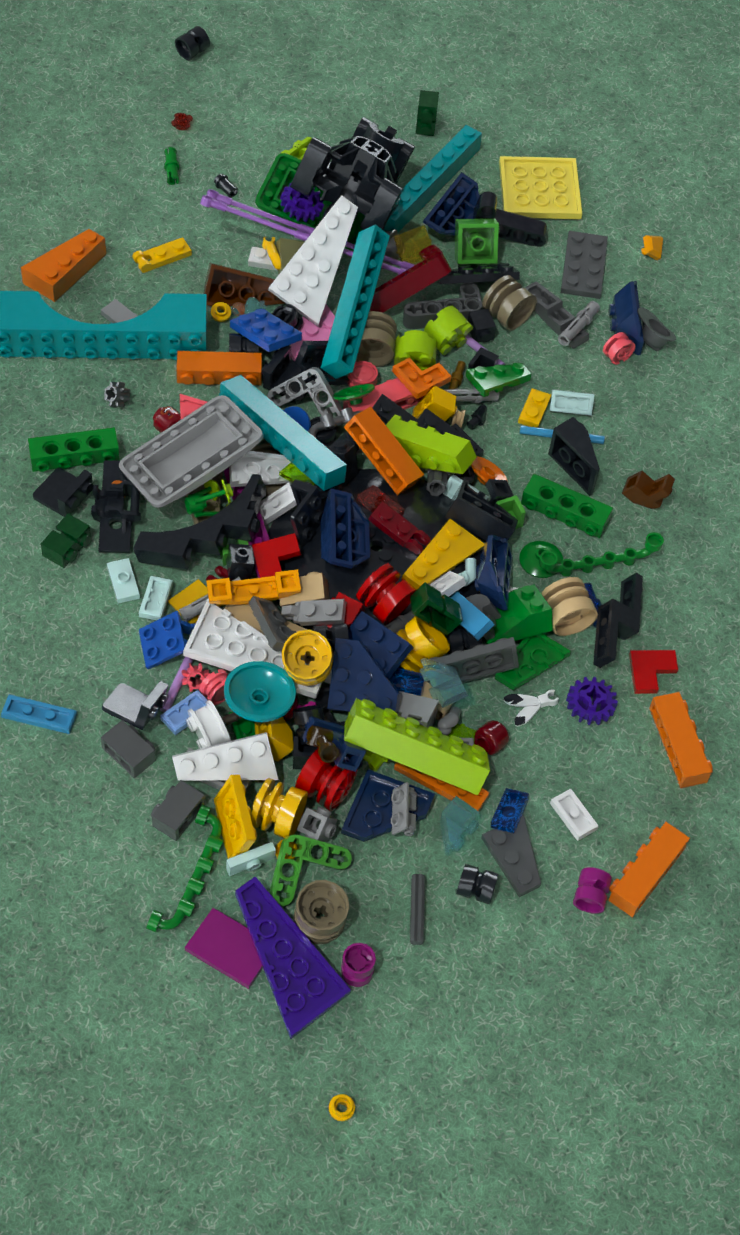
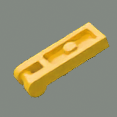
(162, 255)

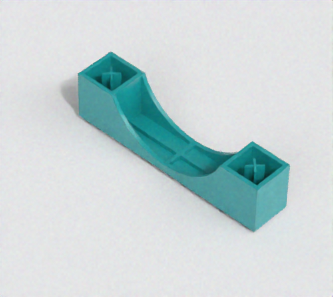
(37, 330)

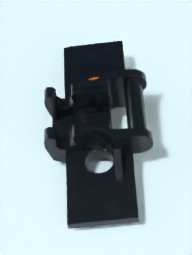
(109, 508)

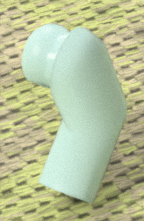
(470, 571)

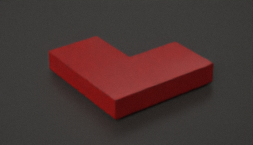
(272, 551)
(647, 664)

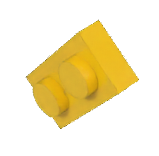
(534, 408)

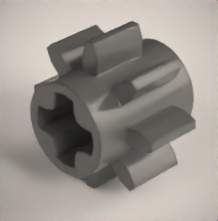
(117, 394)

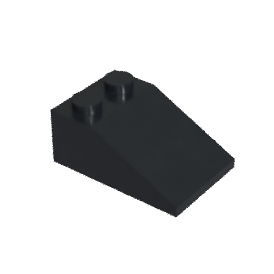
(575, 454)

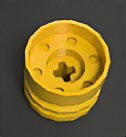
(426, 640)
(305, 644)
(274, 807)

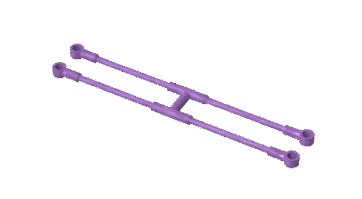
(221, 202)

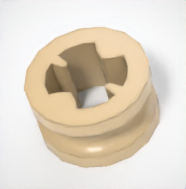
(458, 418)

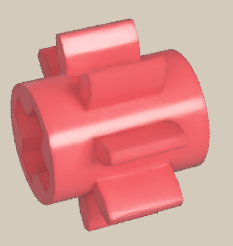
(192, 671)

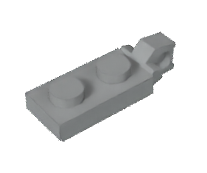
(316, 612)

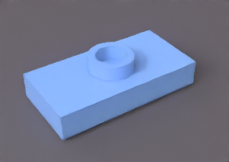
(176, 716)

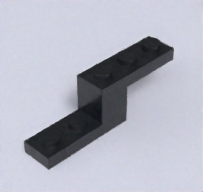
(387, 409)
(345, 449)
(618, 620)

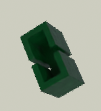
(427, 113)
(65, 546)
(443, 611)

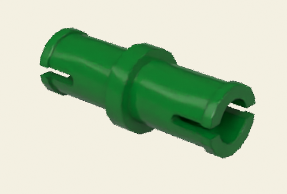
(171, 165)

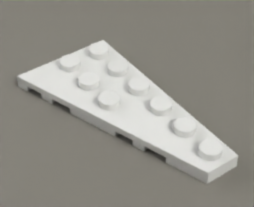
(312, 270)
(230, 643)

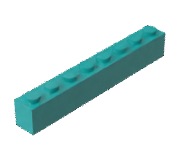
(434, 176)
(355, 302)
(286, 434)

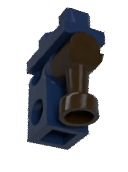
(331, 744)

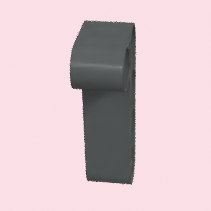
(418, 314)

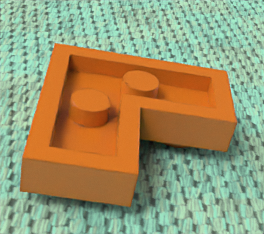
(420, 381)

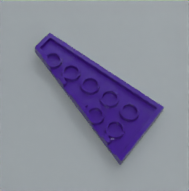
(296, 971)

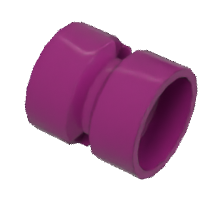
(592, 890)
(358, 964)

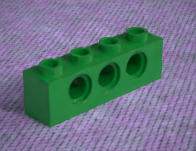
(73, 449)
(566, 506)

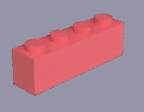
(392, 389)

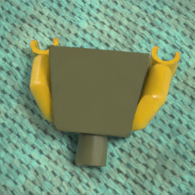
(281, 252)

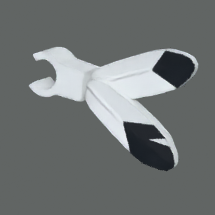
(530, 703)

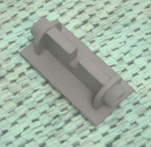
(403, 801)

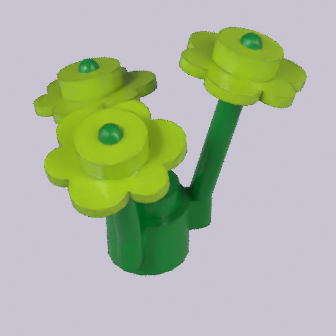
(197, 502)

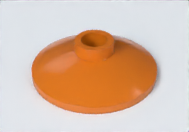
(487, 470)

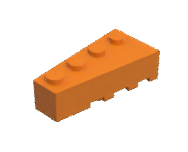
(64, 265)

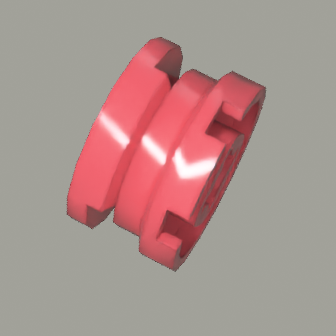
(619, 348)
(363, 373)
(214, 686)

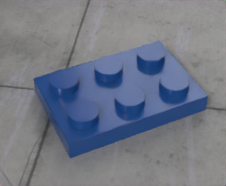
(265, 330)

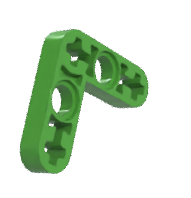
(303, 853)

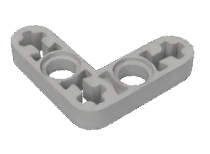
(314, 388)

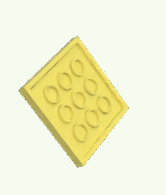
(540, 187)

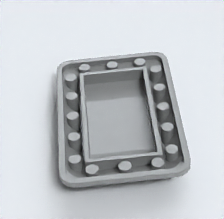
(191, 451)

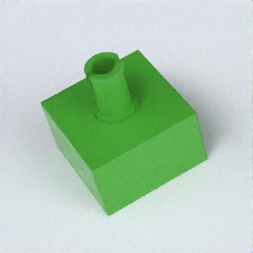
(476, 241)

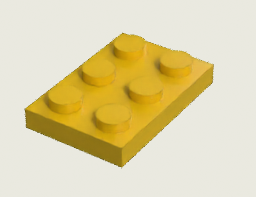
(235, 817)

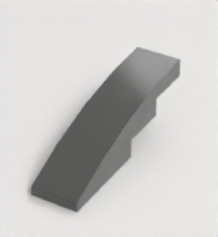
(553, 314)

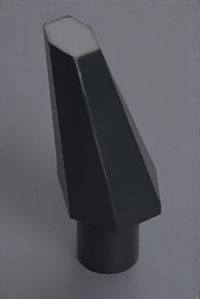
(477, 417)

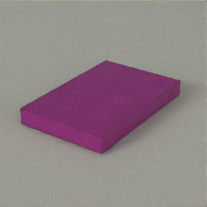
(226, 948)

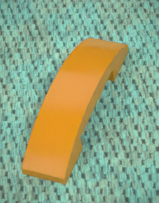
(241, 591)

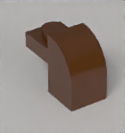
(647, 492)

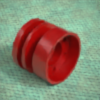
(382, 590)
(325, 779)

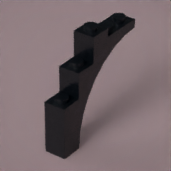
(210, 536)

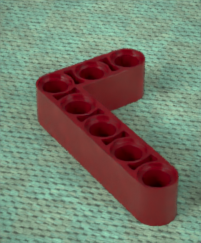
(412, 280)

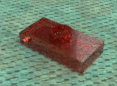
(372, 498)

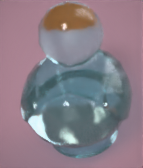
(250, 306)

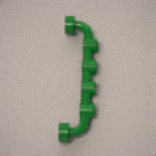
(549, 559)
(195, 883)

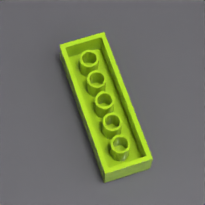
(416, 746)

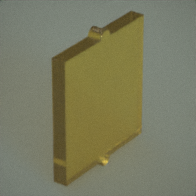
(411, 243)

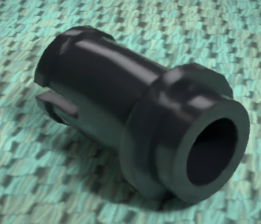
(222, 182)

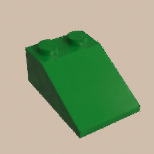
(526, 615)

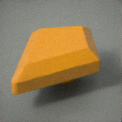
(652, 246)

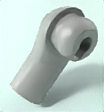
(449, 720)

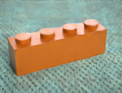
(216, 367)
(384, 450)
(680, 739)
(648, 869)

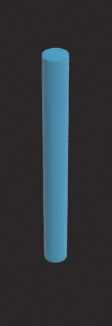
(598, 439)

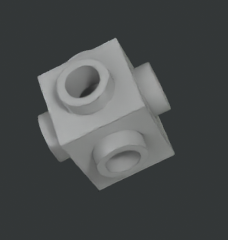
(317, 824)

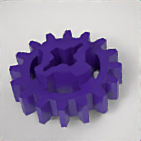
(301, 205)
(580, 700)

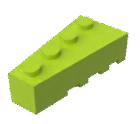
(432, 449)

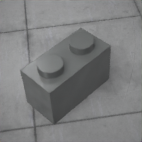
(128, 748)
(177, 810)

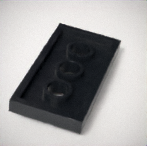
(483, 273)

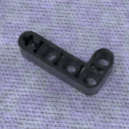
(511, 225)

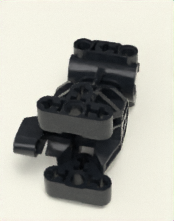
(361, 170)

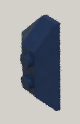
(455, 204)
(625, 315)
(344, 531)
(495, 571)

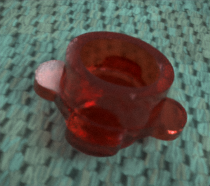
(181, 121)

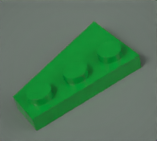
(497, 376)
(534, 657)

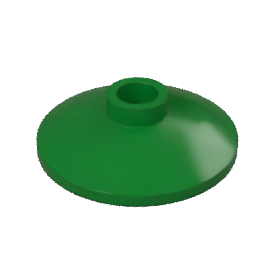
(354, 394)
(530, 557)

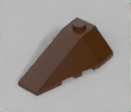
(235, 286)

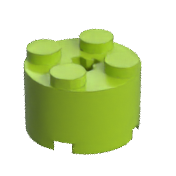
(449, 329)
(418, 347)

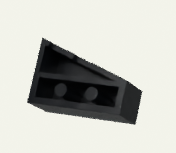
(478, 515)

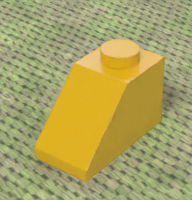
(438, 402)
(279, 737)

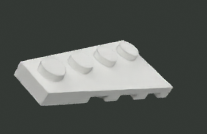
(259, 463)
(246, 757)

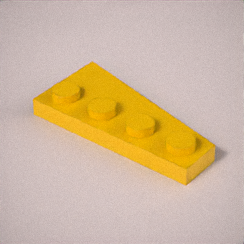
(442, 554)

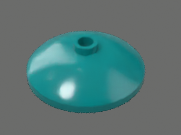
(259, 682)

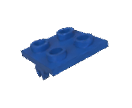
(164, 639)

